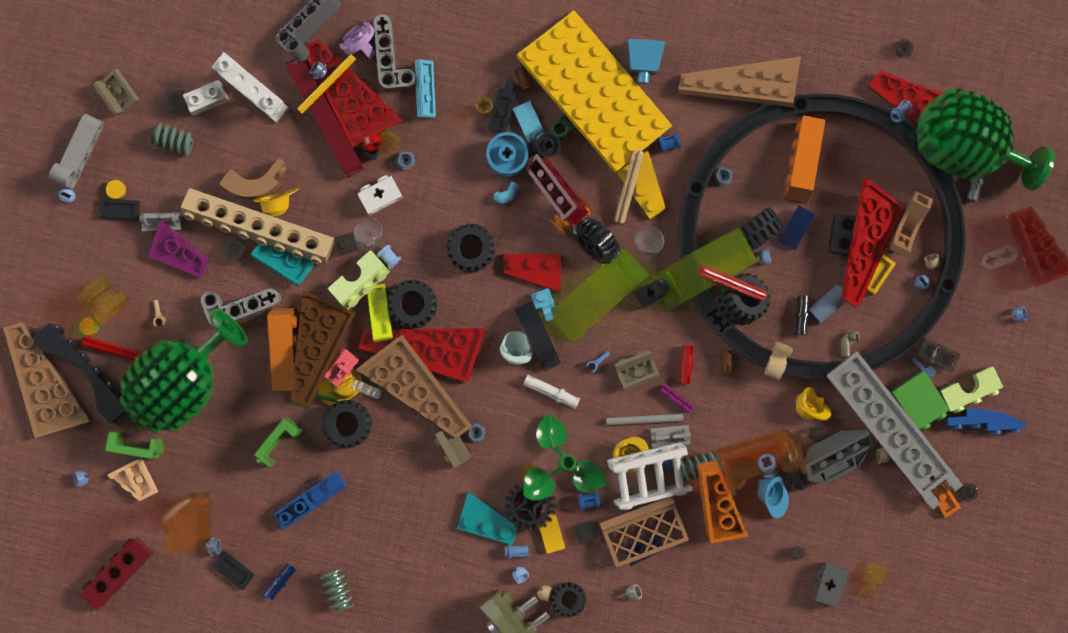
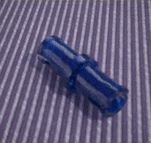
(279, 581)

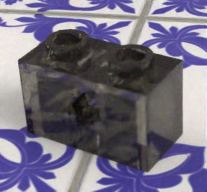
(937, 355)

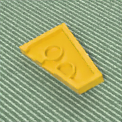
(646, 188)

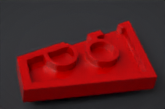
(535, 268)

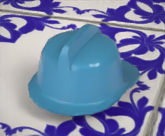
(773, 495)

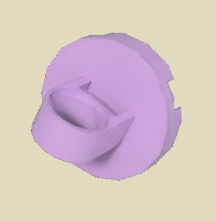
(358, 39)

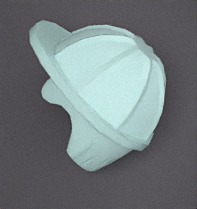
(516, 348)

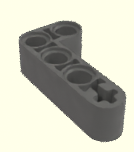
(304, 25)

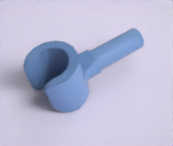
(598, 360)
(930, 371)

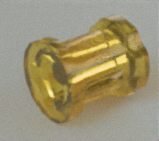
(479, 103)
(394, 143)

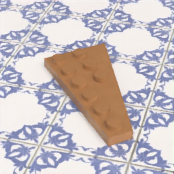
(409, 380)
(45, 394)

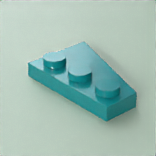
(283, 263)
(485, 521)

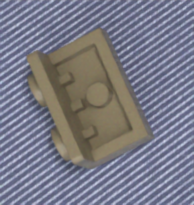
(116, 92)
(636, 370)
(454, 448)

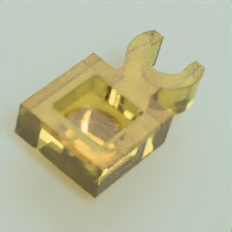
(875, 575)

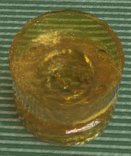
(99, 297)

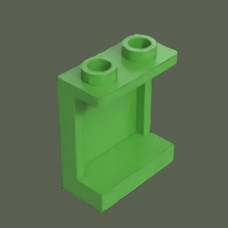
(920, 400)
(116, 445)
(263, 452)

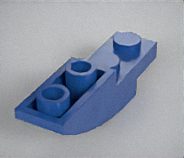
(992, 421)
(310, 500)

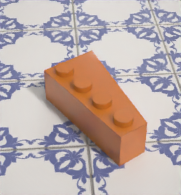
(805, 159)
(282, 346)
(719, 509)

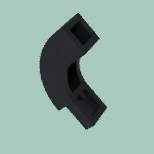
(538, 336)

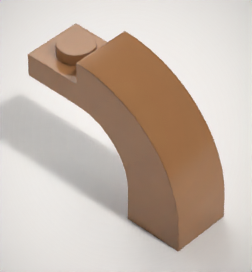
(254, 188)
(909, 224)

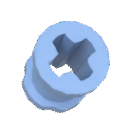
(388, 257)

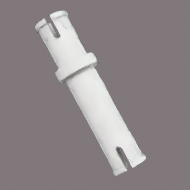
(551, 391)

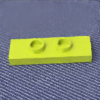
(379, 313)

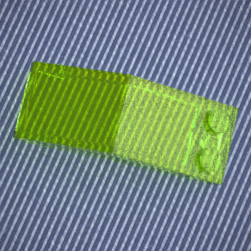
(726, 254)
(598, 295)

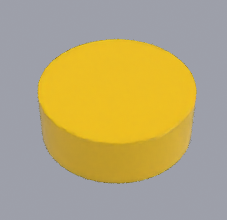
(116, 189)

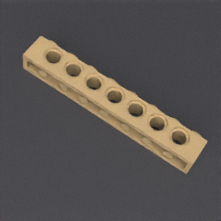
(195, 200)

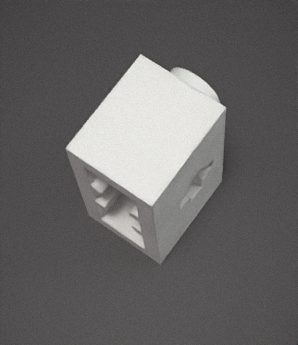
(205, 97)
(374, 204)

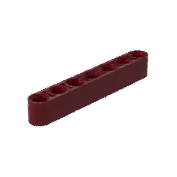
(325, 119)

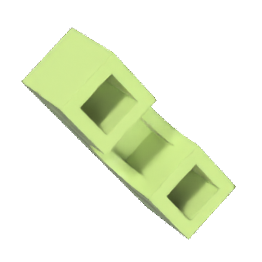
(372, 272)
(986, 383)

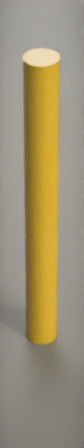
(326, 83)

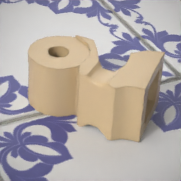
(777, 361)

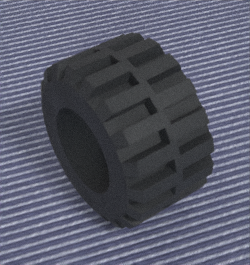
(761, 228)
(460, 234)
(397, 296)
(736, 309)
(330, 429)

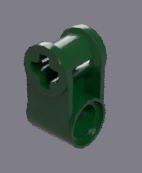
(565, 122)

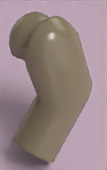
(847, 340)

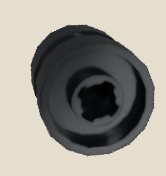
(545, 143)

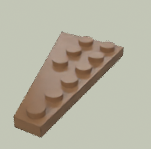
(759, 82)

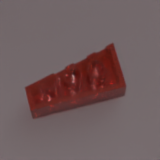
(1038, 247)

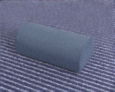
(827, 304)

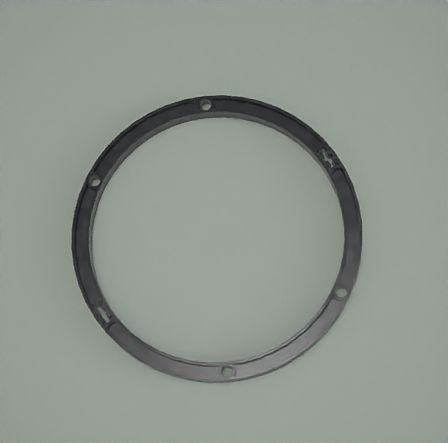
(904, 134)

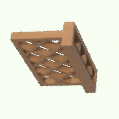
(639, 515)

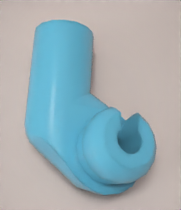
(506, 196)

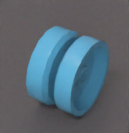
(509, 143)

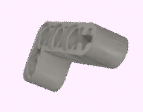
(389, 52)
(77, 152)
(243, 304)

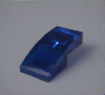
(797, 227)

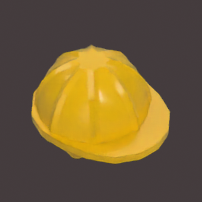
(811, 406)
(630, 446)

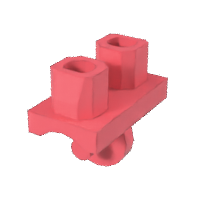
(341, 367)

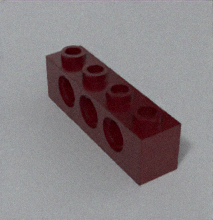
(556, 189)
(99, 598)

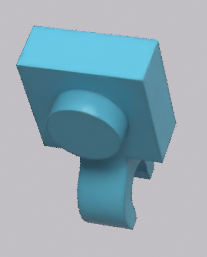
(543, 302)

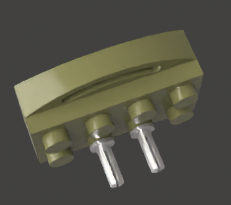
(507, 619)

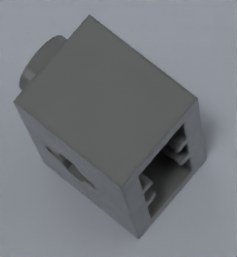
(833, 594)

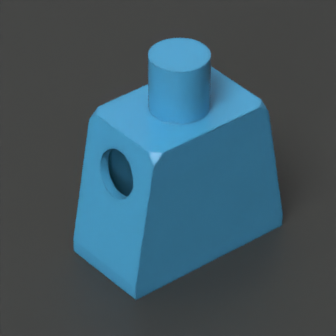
(644, 57)

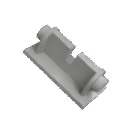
(151, 221)
(670, 435)

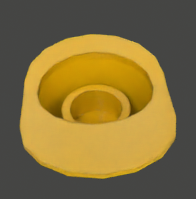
(275, 204)
(342, 392)

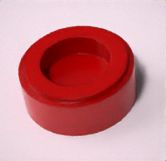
(372, 142)

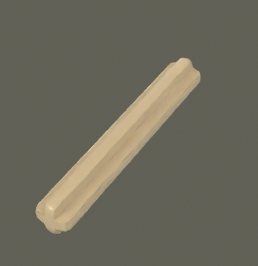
(628, 186)

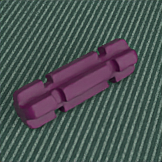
(676, 398)

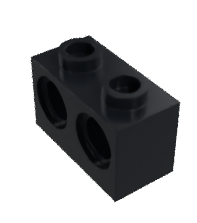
(839, 233)

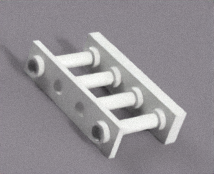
(250, 87)
(638, 461)

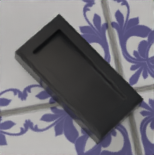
(120, 209)
(234, 570)

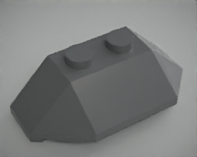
(837, 455)

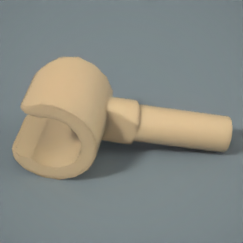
(158, 314)

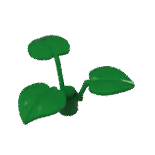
(539, 485)

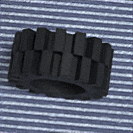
(568, 611)

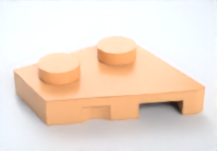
(135, 479)

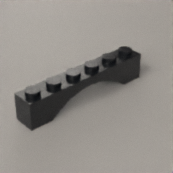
(53, 341)

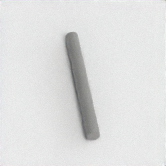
(644, 419)

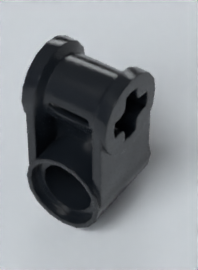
(652, 292)

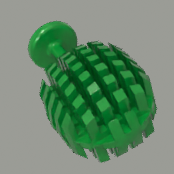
(974, 137)
(174, 378)

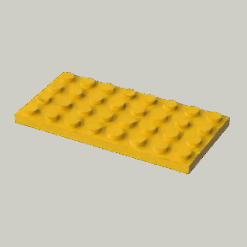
(594, 91)

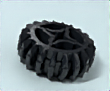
(596, 240)
(521, 508)

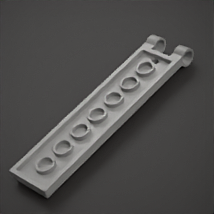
(892, 427)

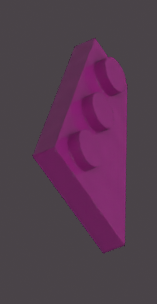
(177, 252)

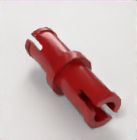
(686, 364)

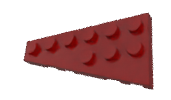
(895, 89)
(354, 103)
(873, 228)
(441, 349)

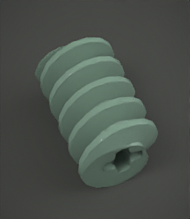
(172, 139)
(690, 467)
(336, 590)

